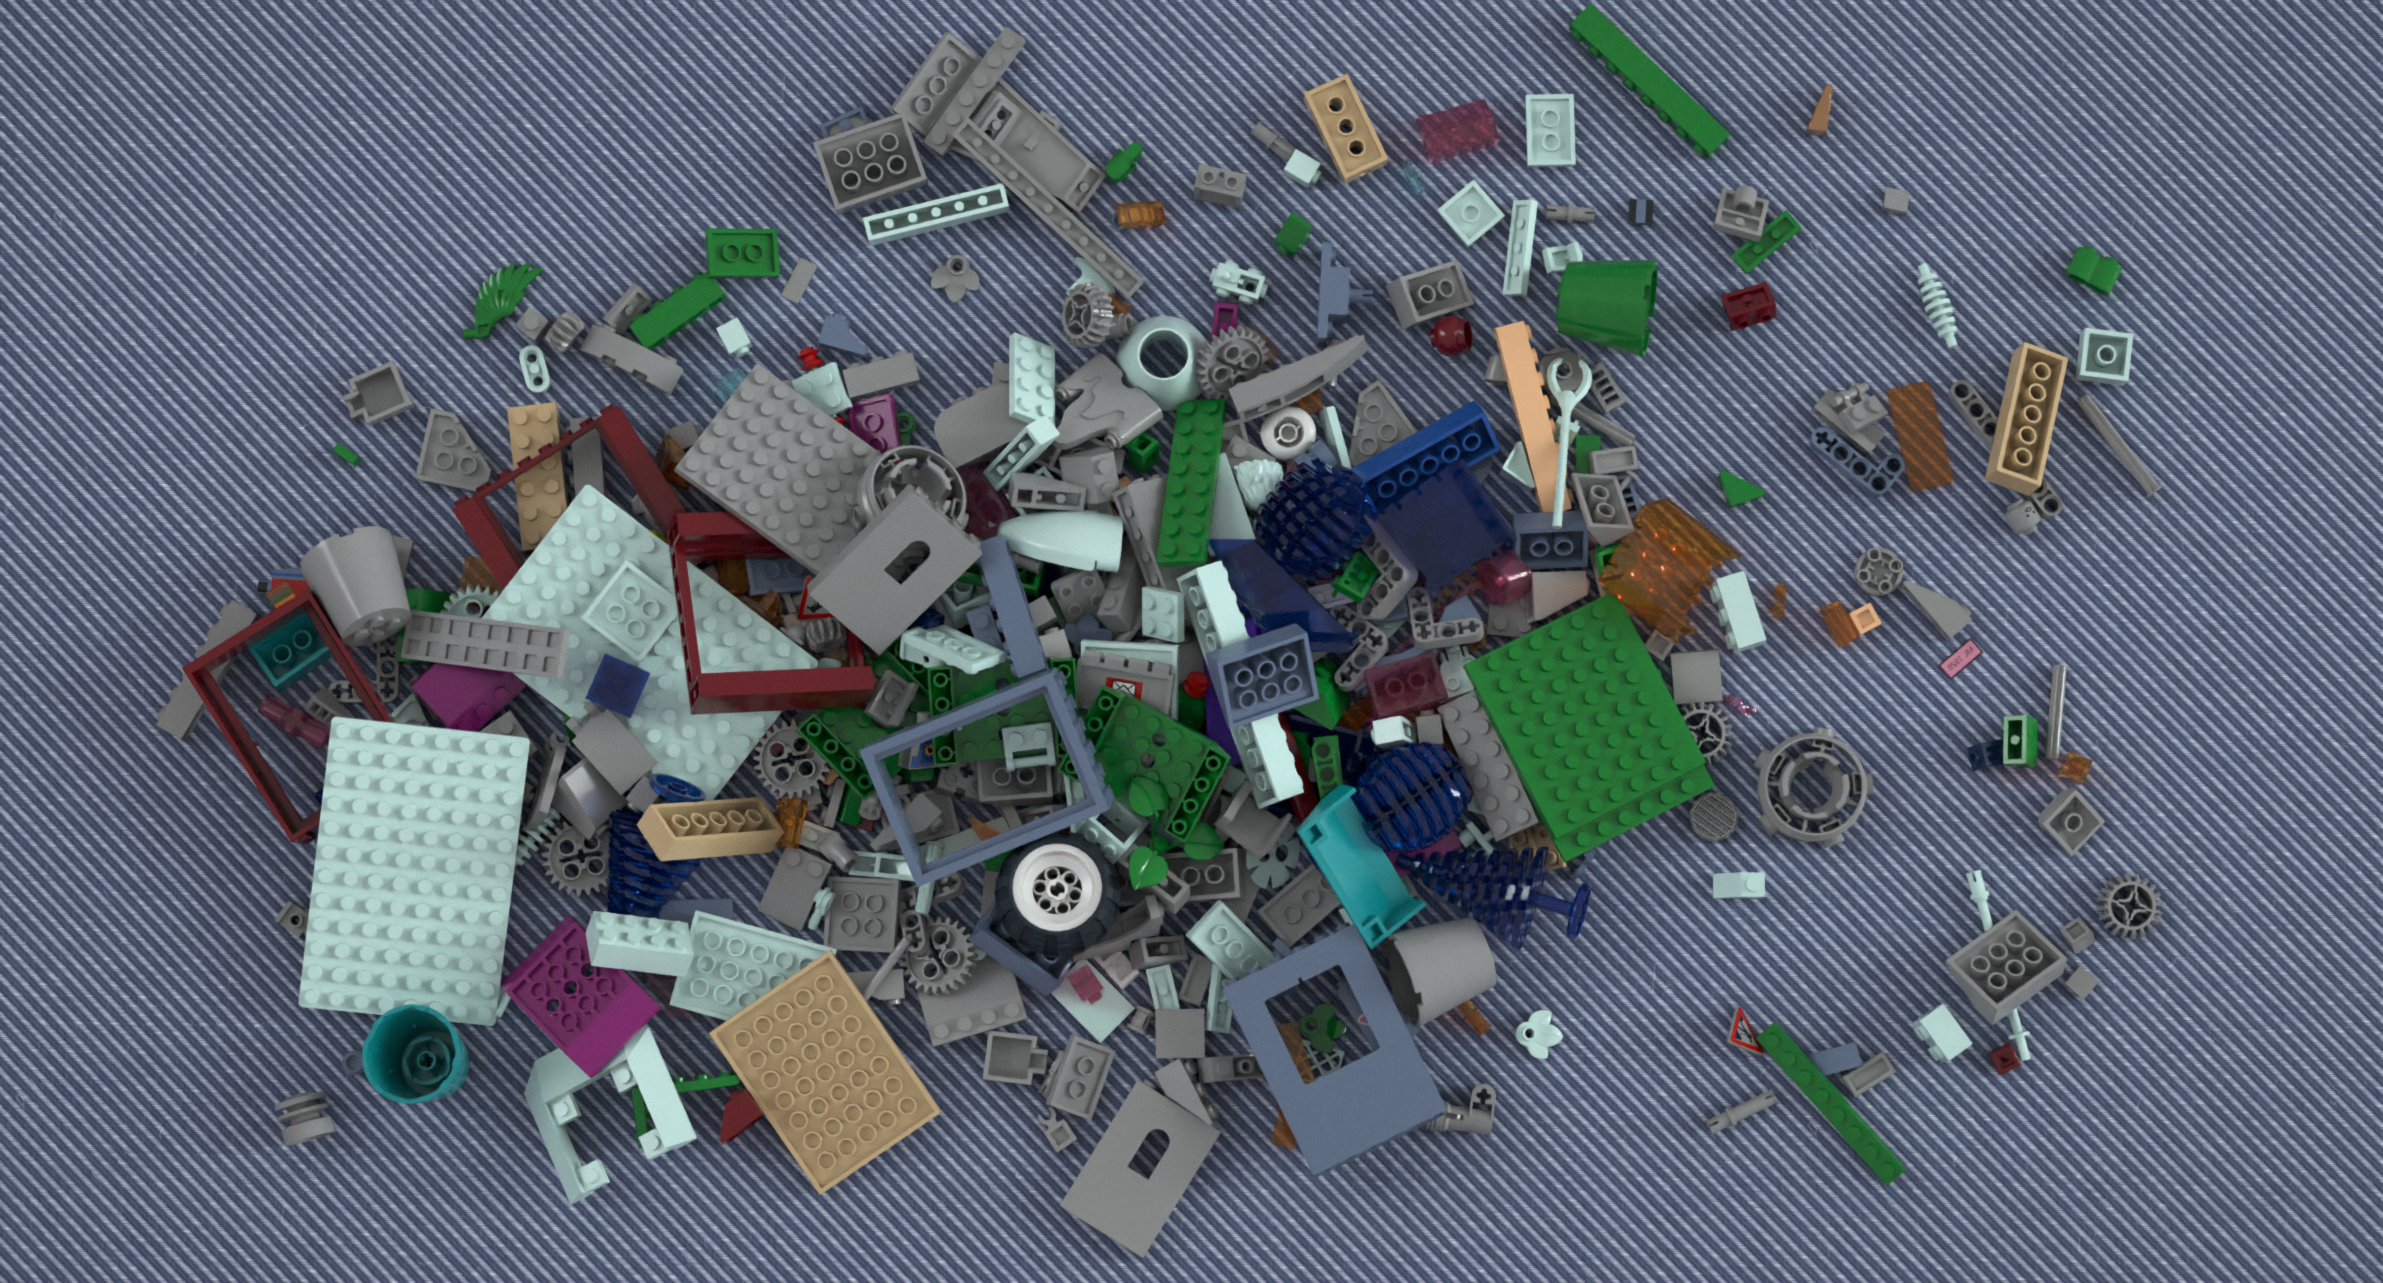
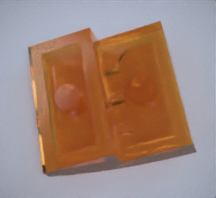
(790, 816)

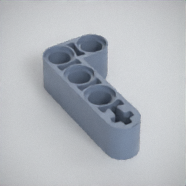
(1853, 458)

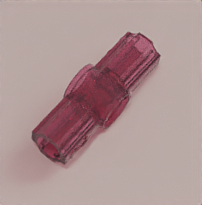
(294, 721)

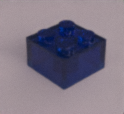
(618, 685)

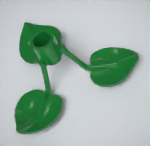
(1146, 862)

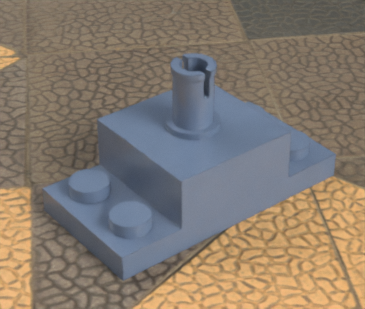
(1335, 294)

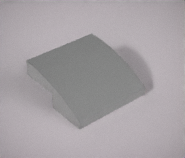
(1696, 676)

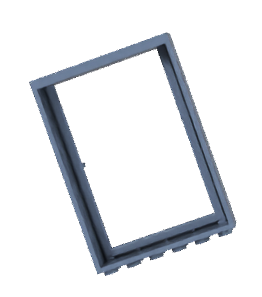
(1081, 751)

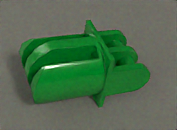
(1123, 163)

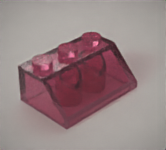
(1457, 131)
(983, 502)
(1405, 687)

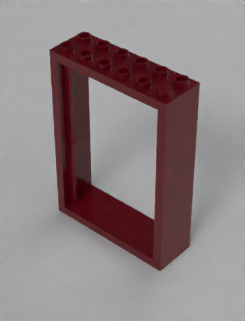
(198, 673)

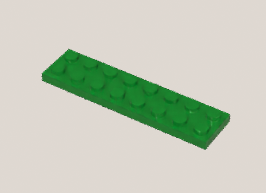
(1191, 483)

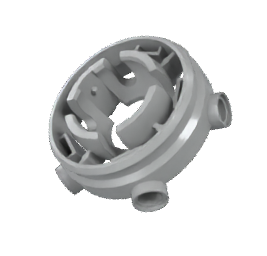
(934, 476)
(1842, 785)

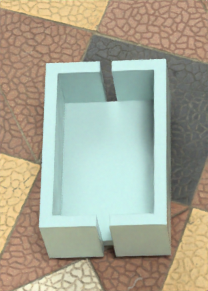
(1737, 612)

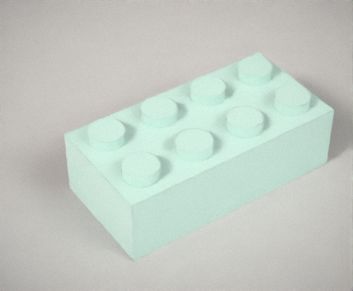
(639, 944)

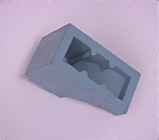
(837, 337)

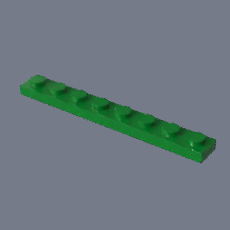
(1831, 1103)

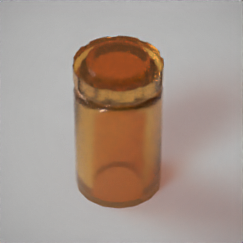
(1839, 623)

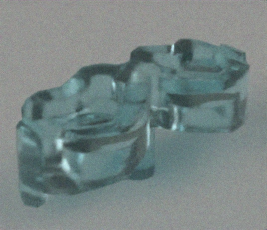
(1412, 178)

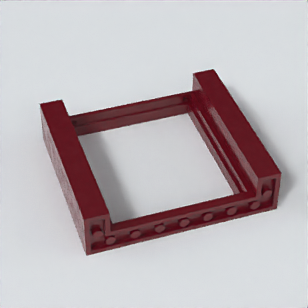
(631, 456)
(726, 537)

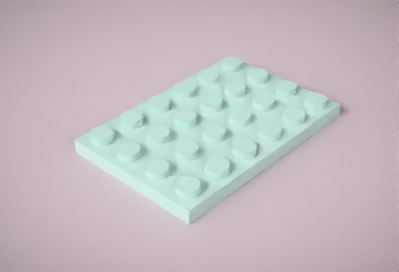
(737, 965)

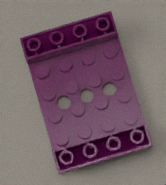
(597, 1016)

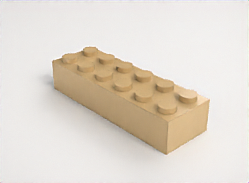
(2026, 419)
(542, 489)
(710, 828)

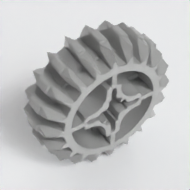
(1087, 315)
(1711, 738)
(2126, 916)

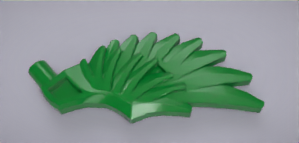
(500, 298)

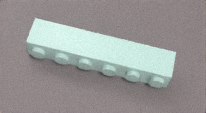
(936, 214)

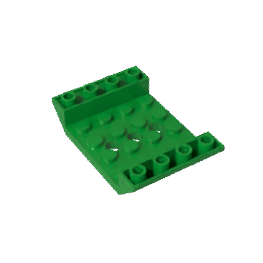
(842, 732)
(980, 739)
(1184, 766)

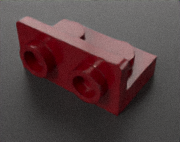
(1749, 306)

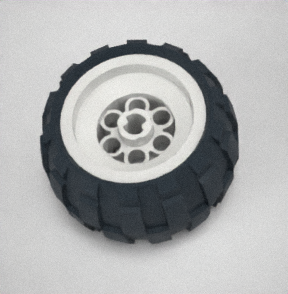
(1049, 930)

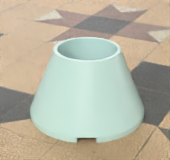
(1164, 391)

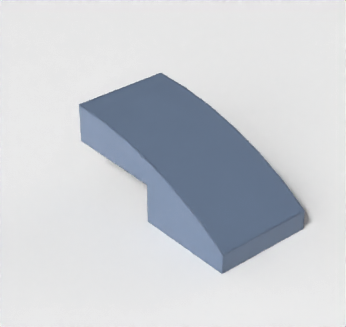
(1836, 1059)

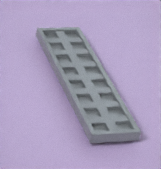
(486, 644)

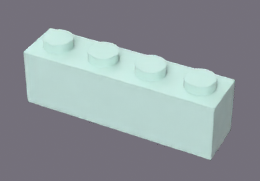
(1021, 452)

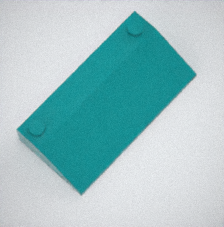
(1357, 867)

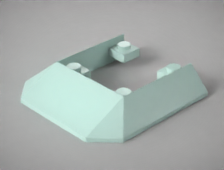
(553, 1106)

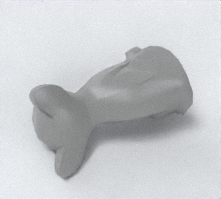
(797, 634)

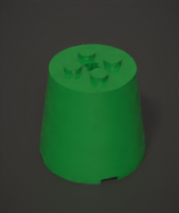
(1608, 303)

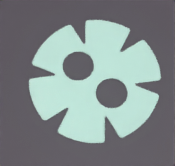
(1272, 866)

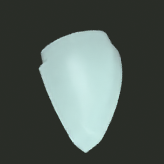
(1067, 538)

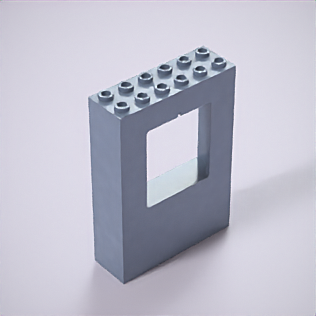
(1356, 1104)

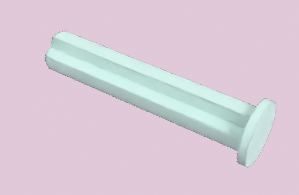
(926, 891)

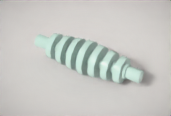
(1937, 305)
(534, 835)

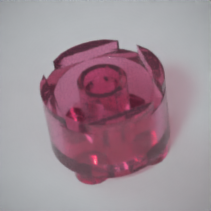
(1503, 578)

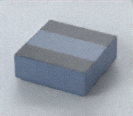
(1640, 212)

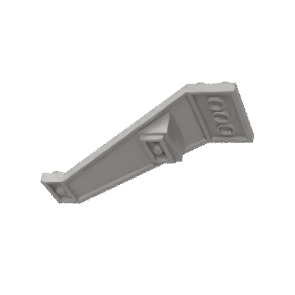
(1051, 163)

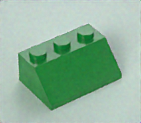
(424, 601)
(1331, 700)

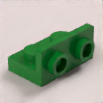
(1357, 577)

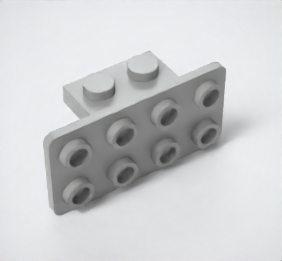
(1080, 594)

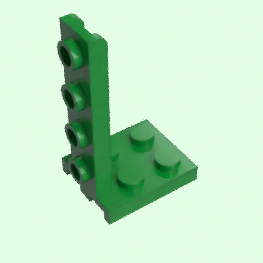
(701, 1082)

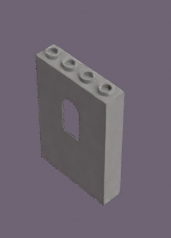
(870, 599)
(1119, 1198)

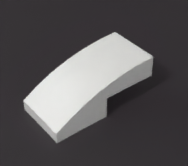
(1118, 968)

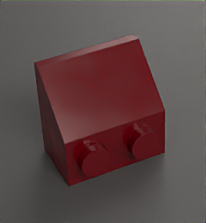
(739, 1115)

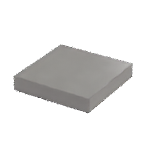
(1180, 1033)

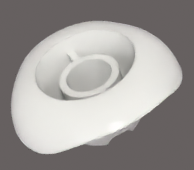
(1288, 433)

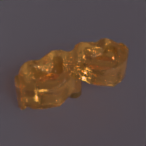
(1780, 595)

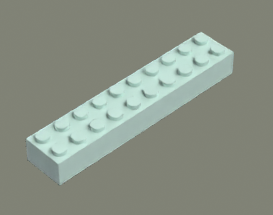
(1260, 742)

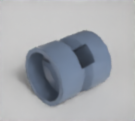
(1317, 450)

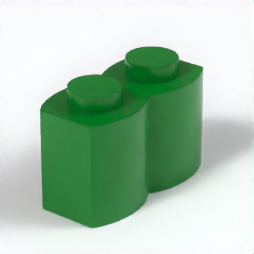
(2092, 270)

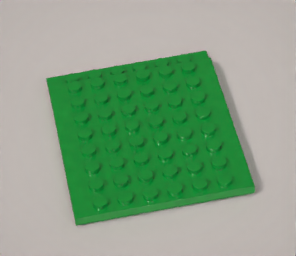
(1589, 726)

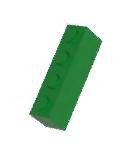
(677, 311)

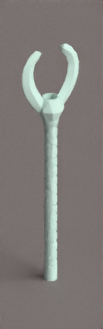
(1567, 401)

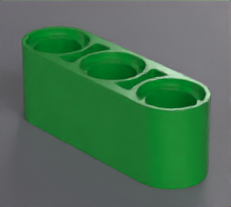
(1320, 763)

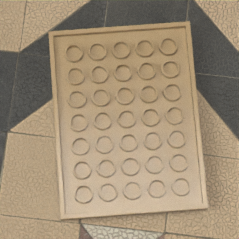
(825, 1072)

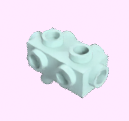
(1231, 280)

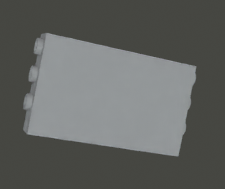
(1142, 512)

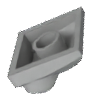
(2070, 820)

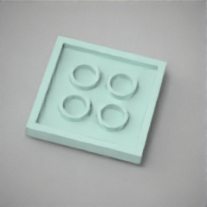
(632, 611)

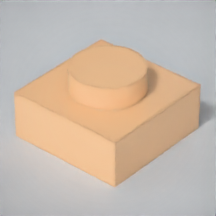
(1864, 619)

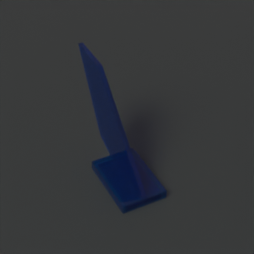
(1278, 597)

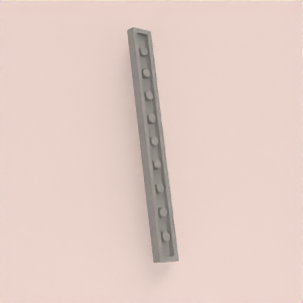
(1048, 208)

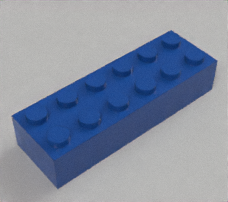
(1408, 463)

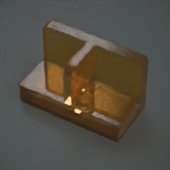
(766, 606)

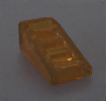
(1142, 214)

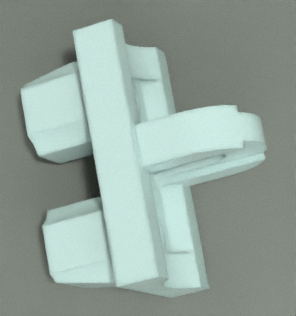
(1471, 834)

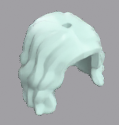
(1257, 480)

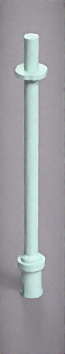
(1980, 897)

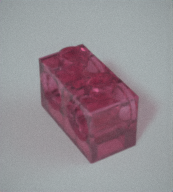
(1086, 985)

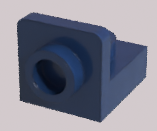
(1986, 754)

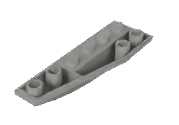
(1294, 380)

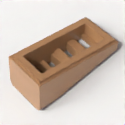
(1819, 122)

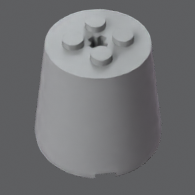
(359, 584)
(1438, 967)

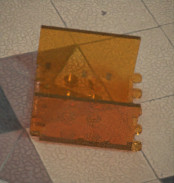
(1664, 566)

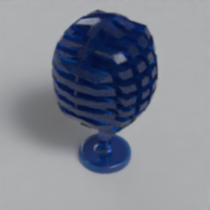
(1314, 521)
(1410, 797)

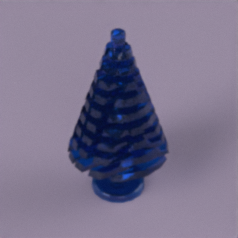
(636, 874)
(1506, 889)

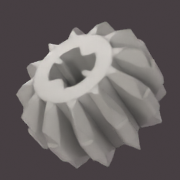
(564, 332)
(826, 635)

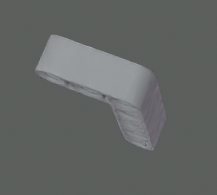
(1397, 574)

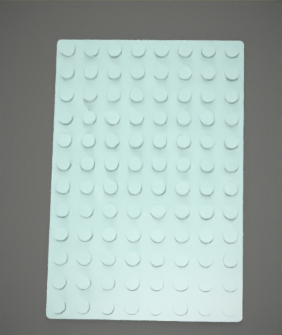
(568, 576)
(413, 869)

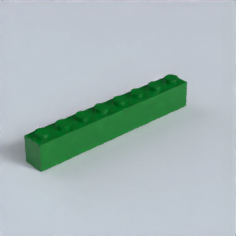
(1648, 81)

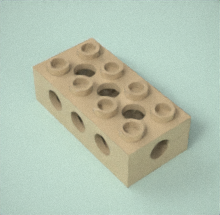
(1352, 114)

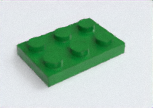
(742, 253)

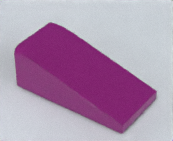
(1224, 316)

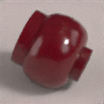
(1451, 336)

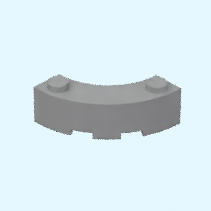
(622, 353)

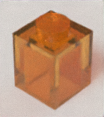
(2074, 768)

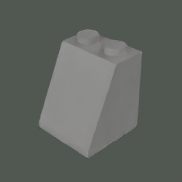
(587, 799)

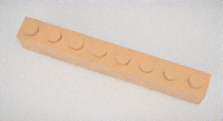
(1531, 411)

